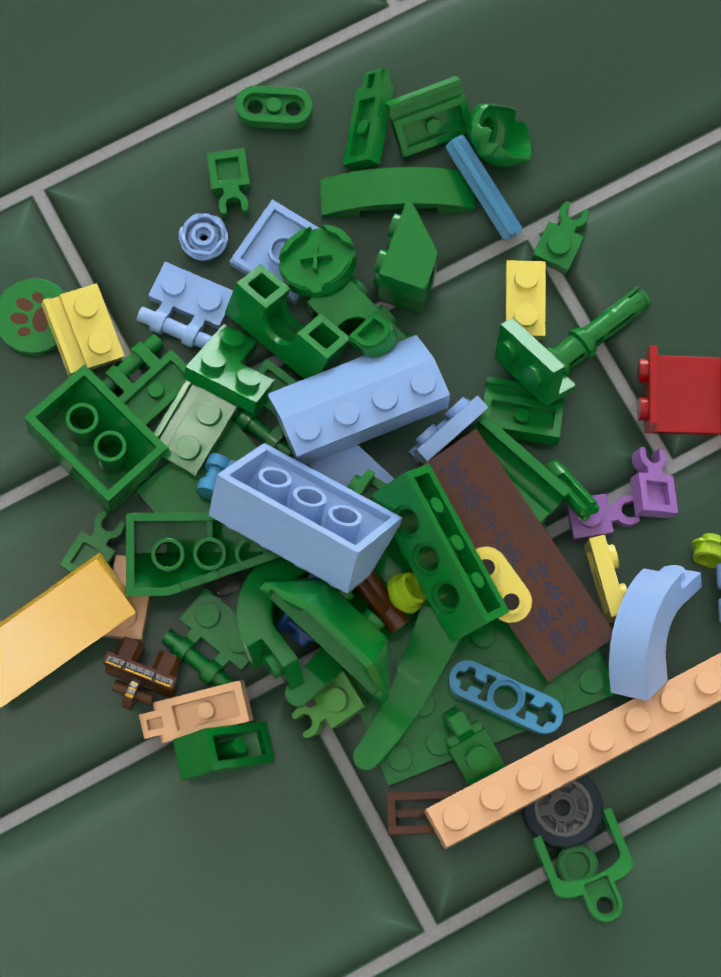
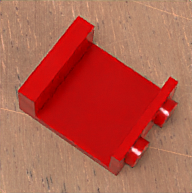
(680, 394)

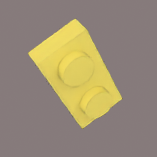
(526, 295)
(602, 562)

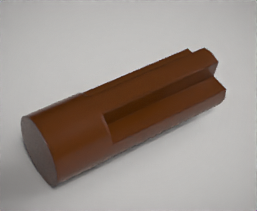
(378, 599)

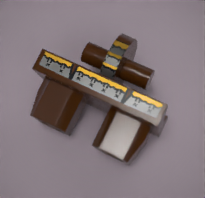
(125, 666)

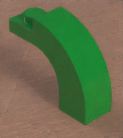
(258, 620)

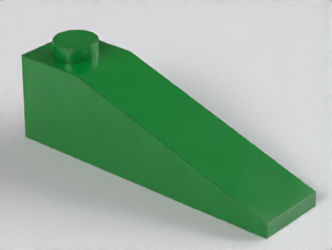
(184, 551)

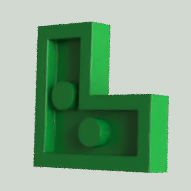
(222, 370)

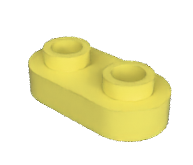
(507, 582)

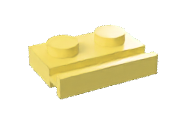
(82, 329)

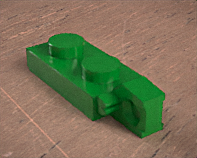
(471, 747)

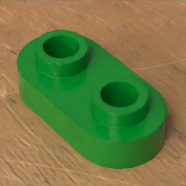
(274, 105)

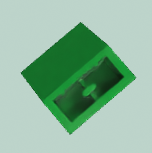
(409, 265)

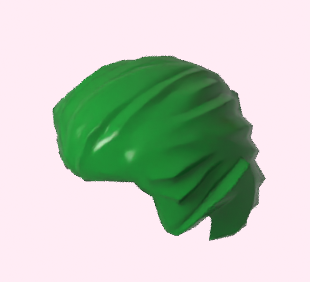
(498, 135)

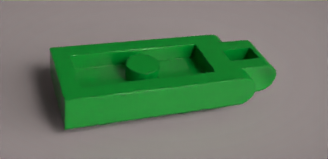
(368, 121)

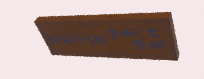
(563, 617)

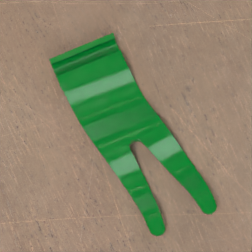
(429, 644)

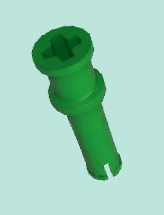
(583, 342)

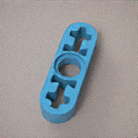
(530, 719)

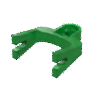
(597, 887)

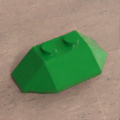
(337, 627)

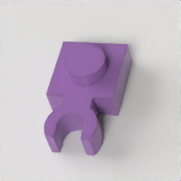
(651, 490)
(602, 522)

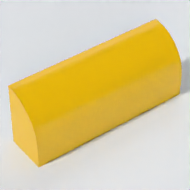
(60, 625)

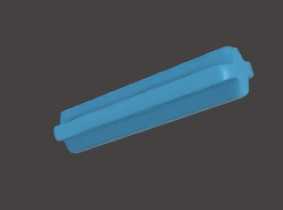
(483, 187)

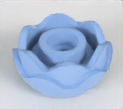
(202, 225)

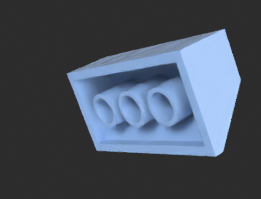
(359, 400)
(303, 516)

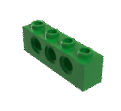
(441, 553)

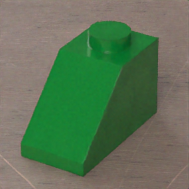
(223, 750)

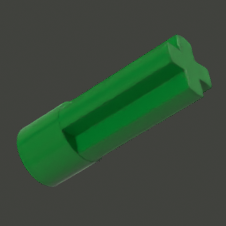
(578, 499)

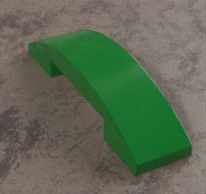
(392, 187)

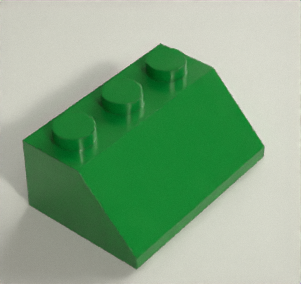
(96, 439)

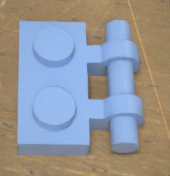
(190, 296)
(438, 436)

